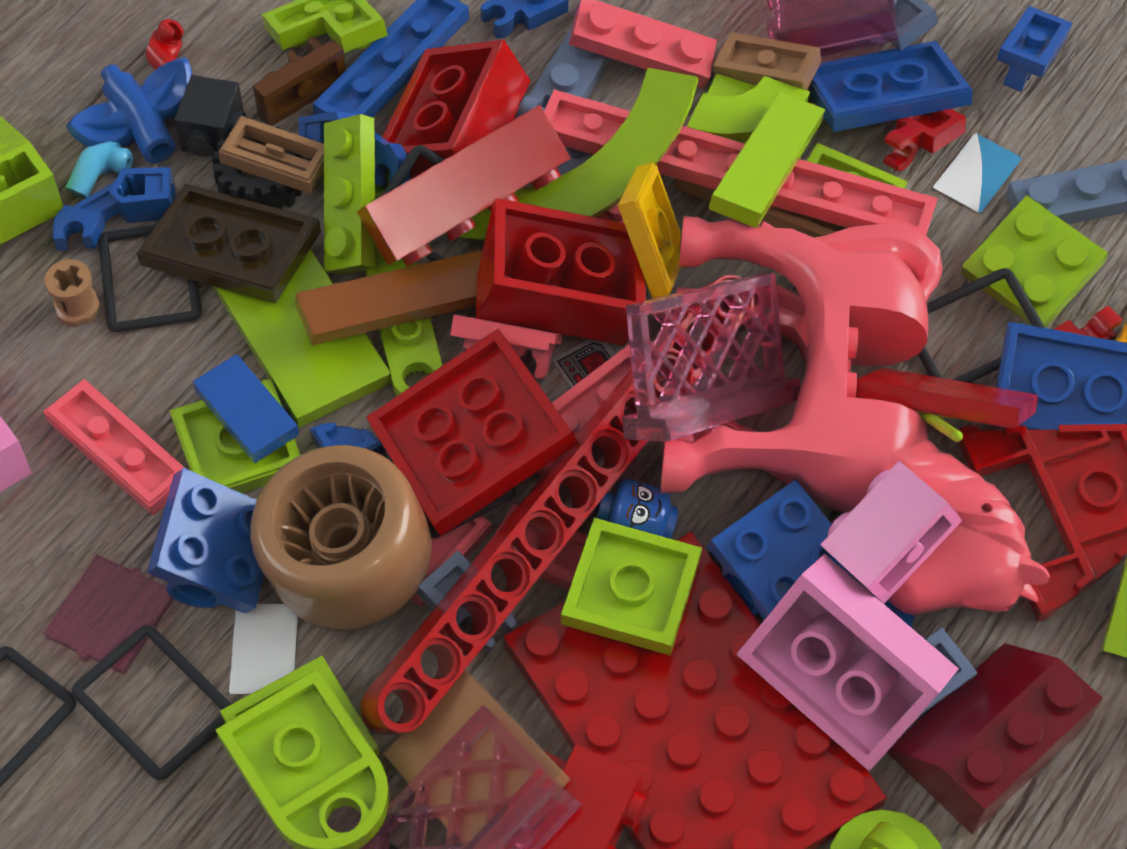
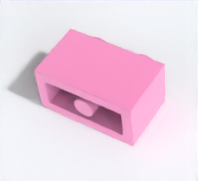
(890, 531)

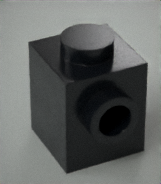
(207, 114)

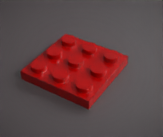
(471, 431)

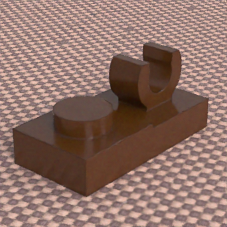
(298, 82)

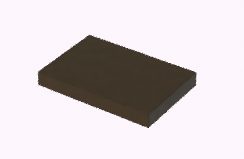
(229, 242)

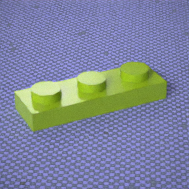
(348, 188)

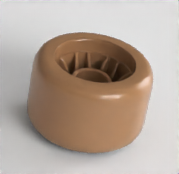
(341, 537)

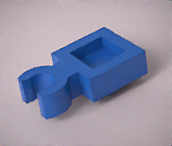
(529, 12)

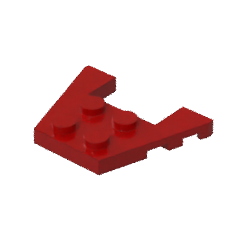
(1084, 487)

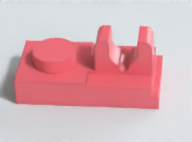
(520, 338)

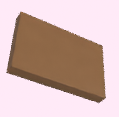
(417, 747)

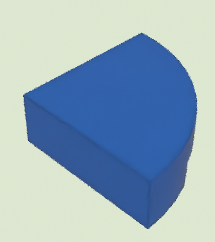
(331, 434)

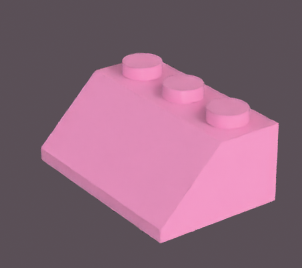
(847, 661)

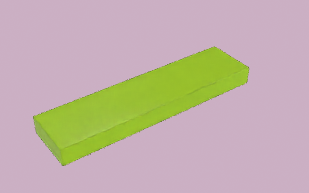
(766, 160)

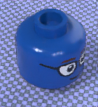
(638, 507)

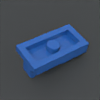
(1032, 46)

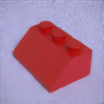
(457, 99)
(558, 272)

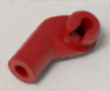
(164, 43)

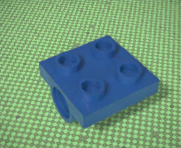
(207, 545)
(772, 547)

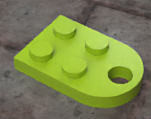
(306, 762)

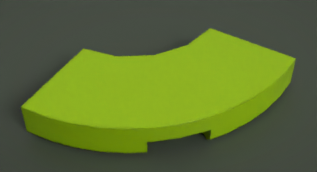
(739, 115)

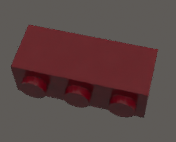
(996, 732)

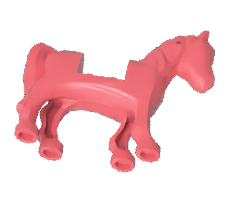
(860, 307)

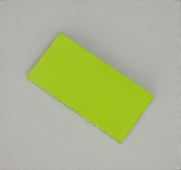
(305, 376)

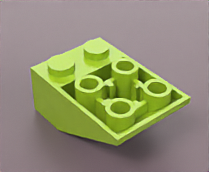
(26, 185)

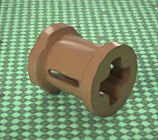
(70, 286)

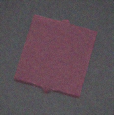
(106, 610)

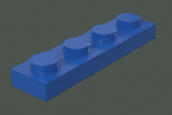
(393, 59)

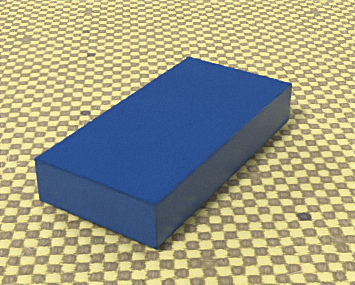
(246, 408)

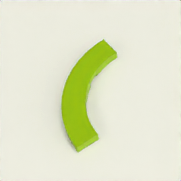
(604, 176)

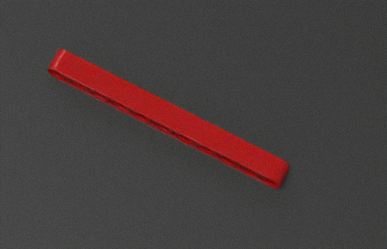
(515, 556)

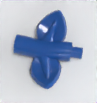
(135, 110)

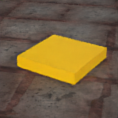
(652, 228)

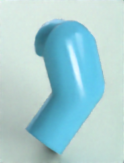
(94, 162)

